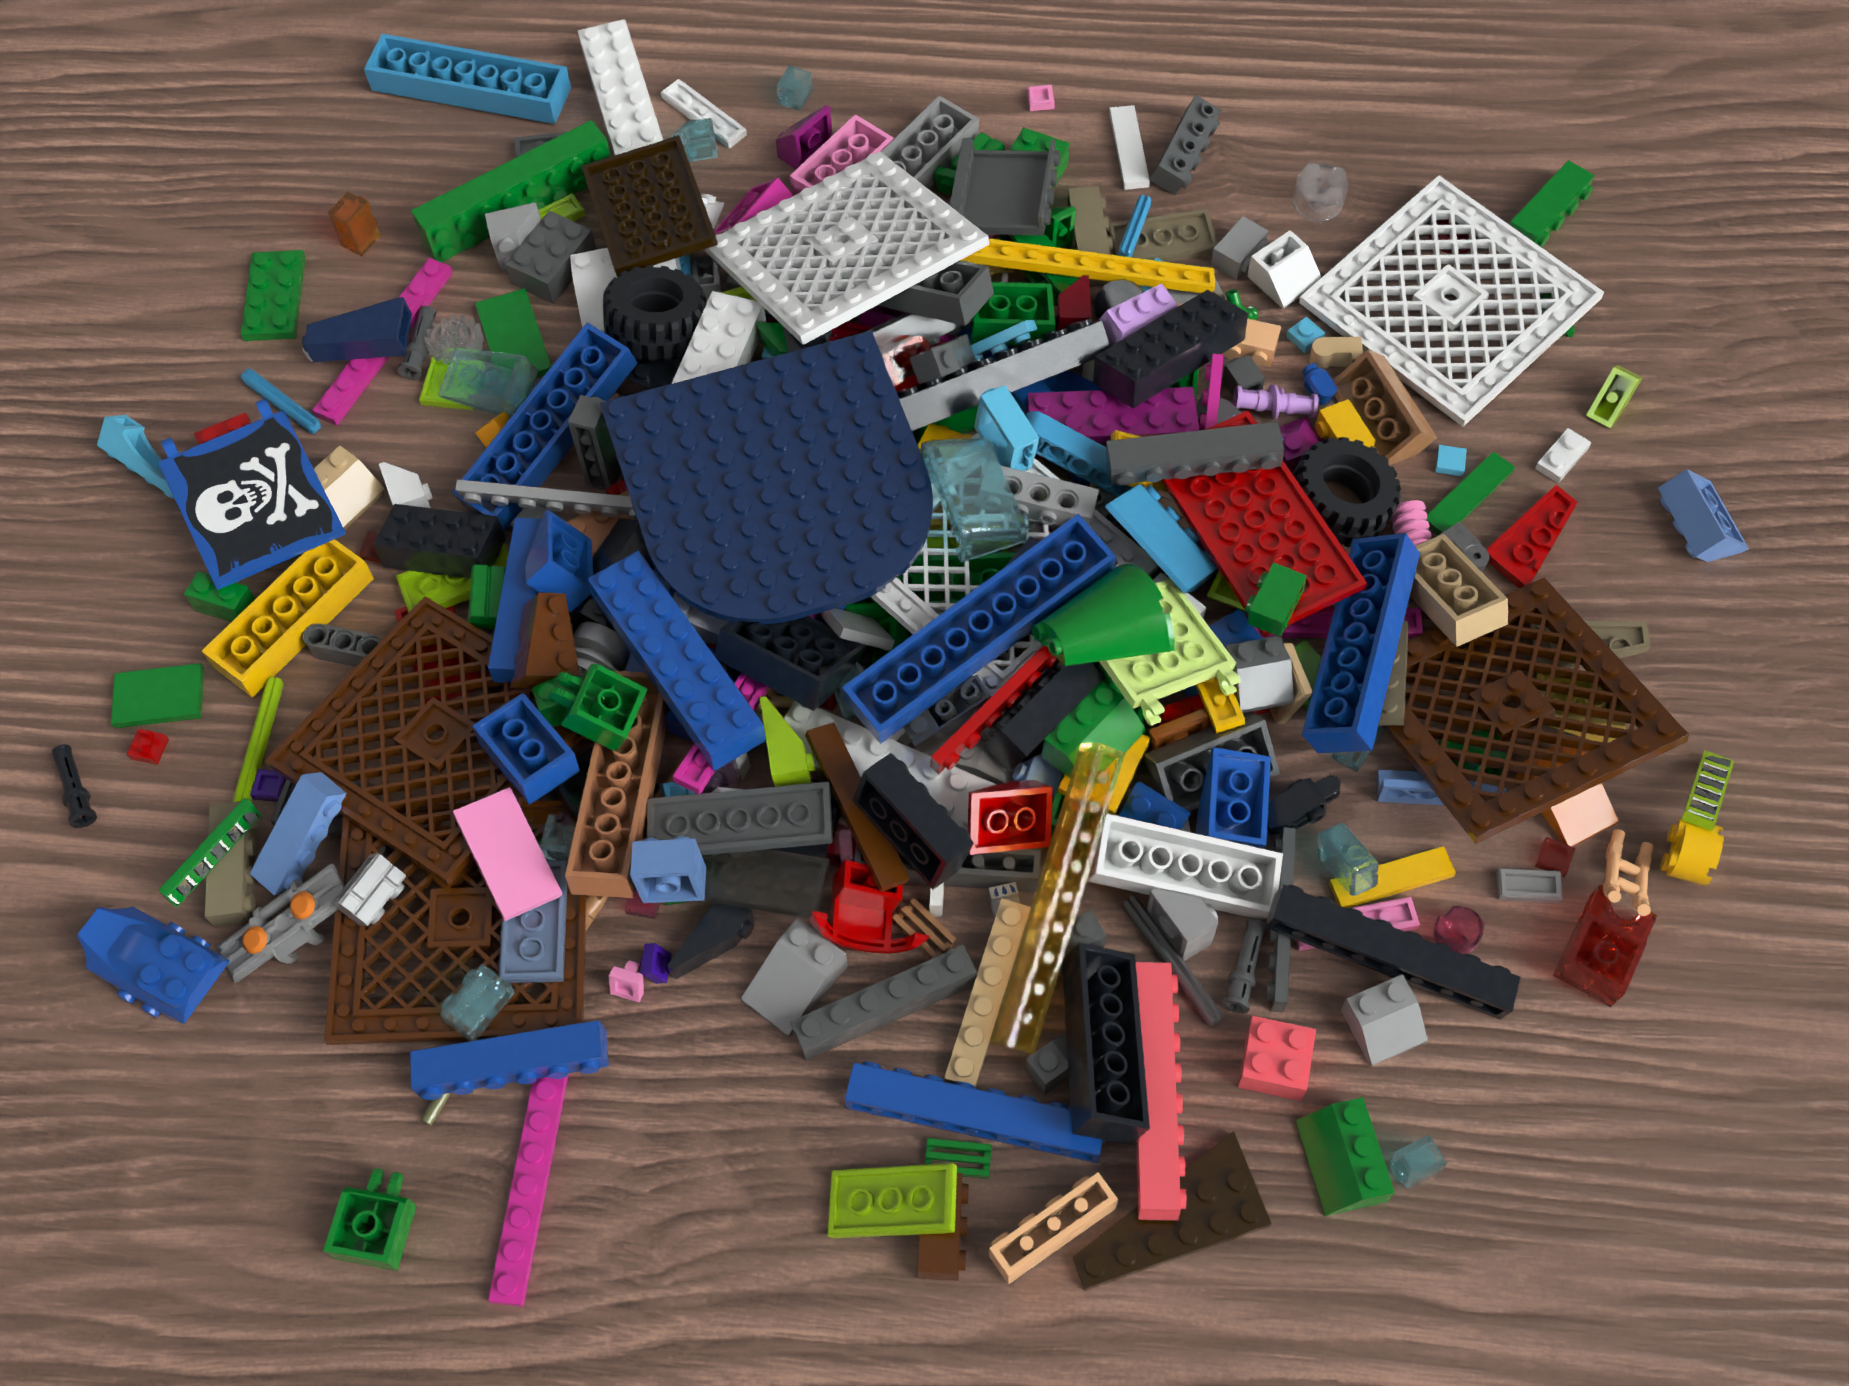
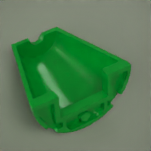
(1109, 620)

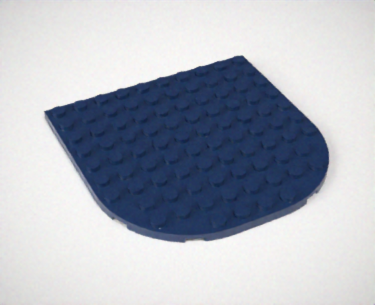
(776, 482)

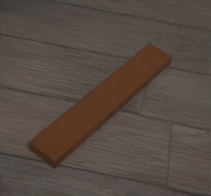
(843, 780)

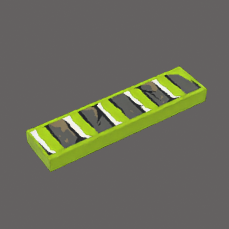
(1707, 791)

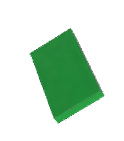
(513, 328)

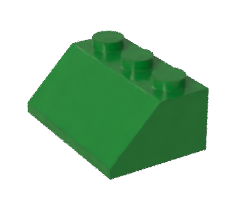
(1099, 717)
(1344, 1157)

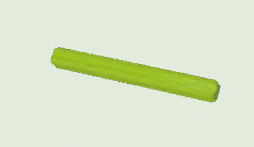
(259, 738)

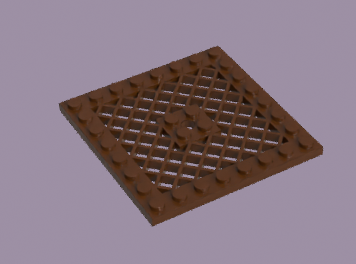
(422, 626)
(1489, 813)
(353, 1025)

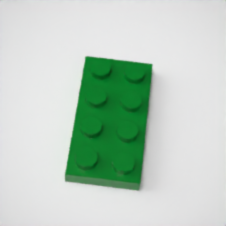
(273, 295)

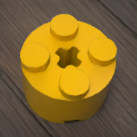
(1692, 852)

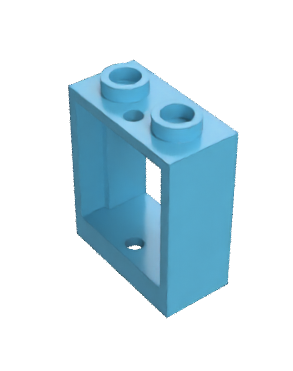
(1006, 425)

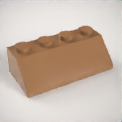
(1384, 407)

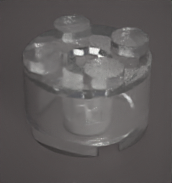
(1320, 192)

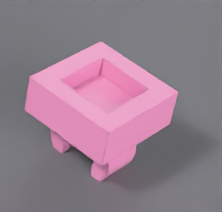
(627, 982)

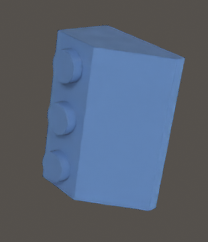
(1701, 517)

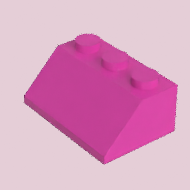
(755, 200)

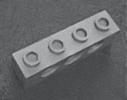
(1052, 494)

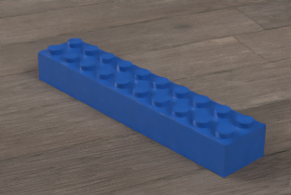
(977, 628)

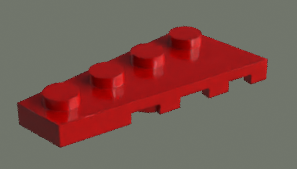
(1528, 541)

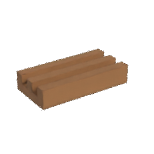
(898, 920)

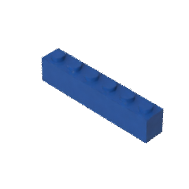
(513, 598)
(509, 1060)

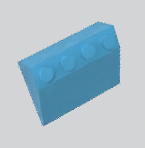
(1163, 537)

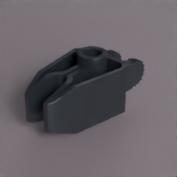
(1302, 803)

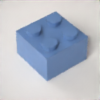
(668, 870)

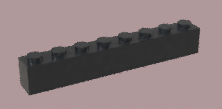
(1393, 951)

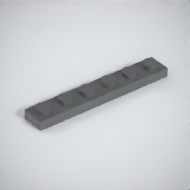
(1279, 959)

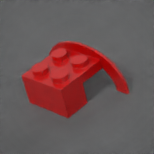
(862, 913)

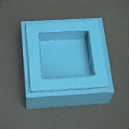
(1451, 460)

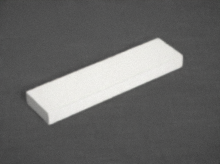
(697, 107)
(1129, 147)

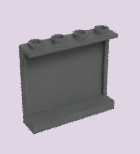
(1005, 189)

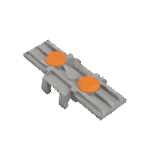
(279, 937)

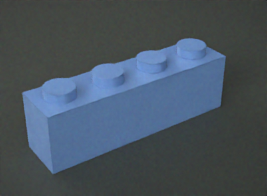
(298, 832)

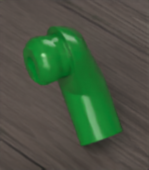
(1233, 297)

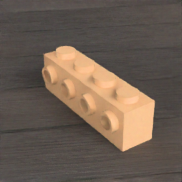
(1053, 1227)

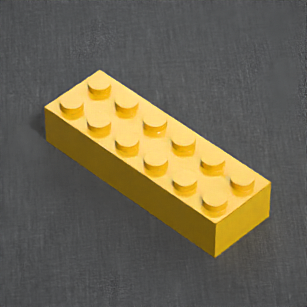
(273, 625)

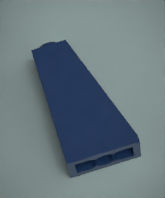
(361, 334)

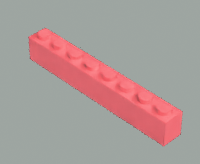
(1158, 1149)

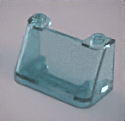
(975, 495)

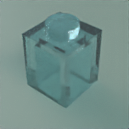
(794, 88)
(1417, 1162)

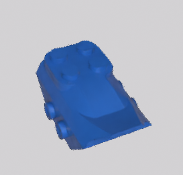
(150, 961)

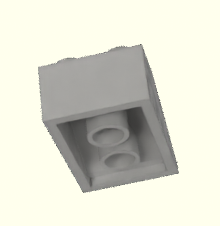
(794, 976)

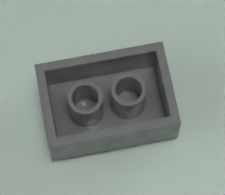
(543, 258)

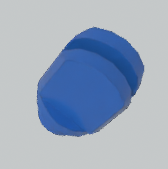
(1319, 383)

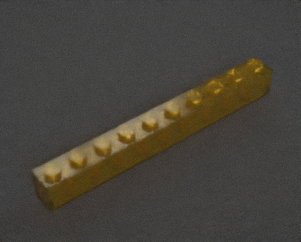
(1057, 898)

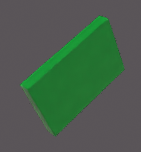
(157, 695)

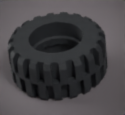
(653, 311)
(1361, 471)

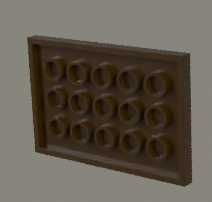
(649, 205)

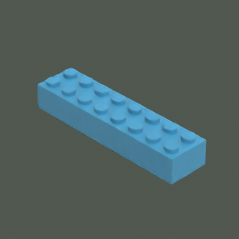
(468, 78)

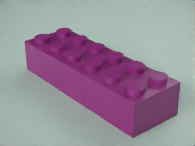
(1100, 414)

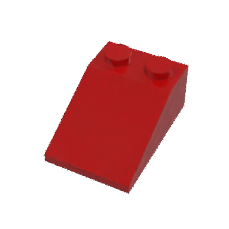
(1010, 817)

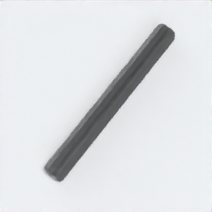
(1168, 954)

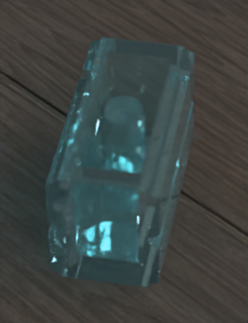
(1347, 859)
(476, 1002)

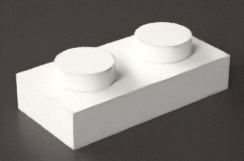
(1563, 455)

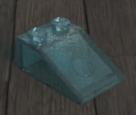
(488, 380)

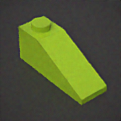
(785, 749)

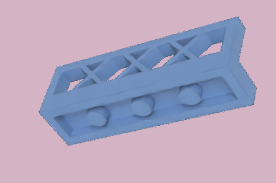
(1411, 788)

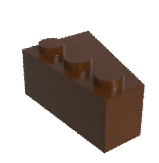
(545, 641)

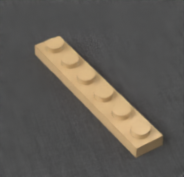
(987, 993)

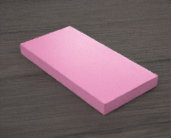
(507, 854)

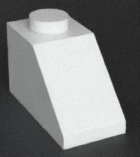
(405, 486)

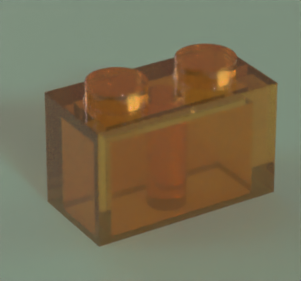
(354, 223)

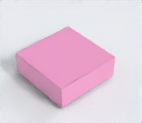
(1040, 98)

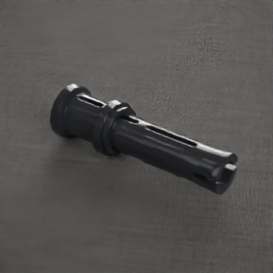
(75, 796)

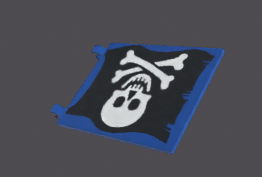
(250, 497)

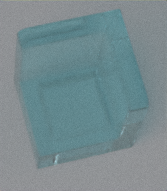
(557, 840)

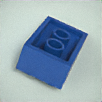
(560, 560)
(1235, 798)

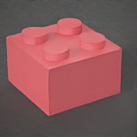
(1277, 1058)

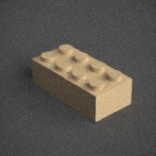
(1456, 592)

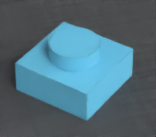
(1304, 334)

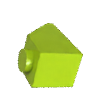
(1614, 396)

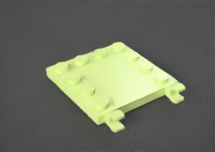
(1195, 659)

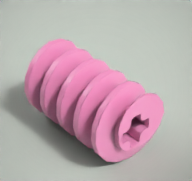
(1411, 519)

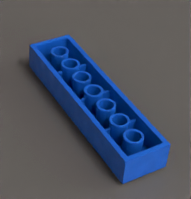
(539, 429)
(1362, 647)
(677, 660)

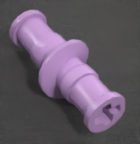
(1275, 401)

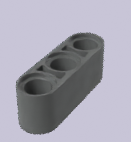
(334, 641)

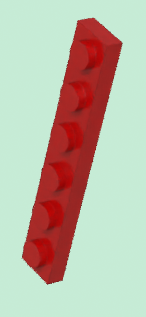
(990, 713)

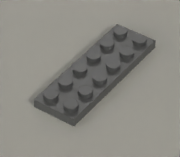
(745, 818)

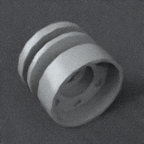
(599, 646)

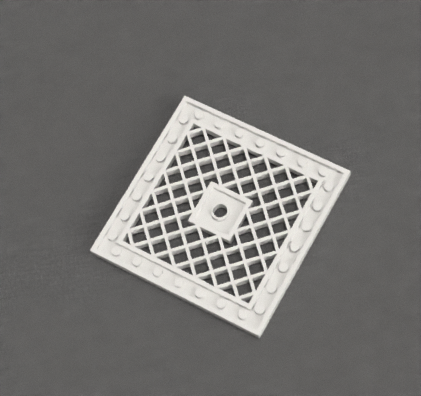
(870, 190)
(1446, 202)

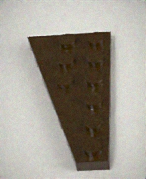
(1219, 1208)

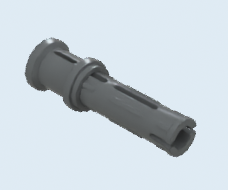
(416, 350)
(1242, 978)

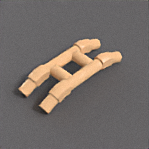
(1614, 864)

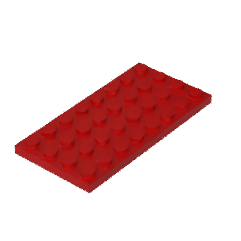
(1261, 520)

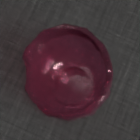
(1459, 929)

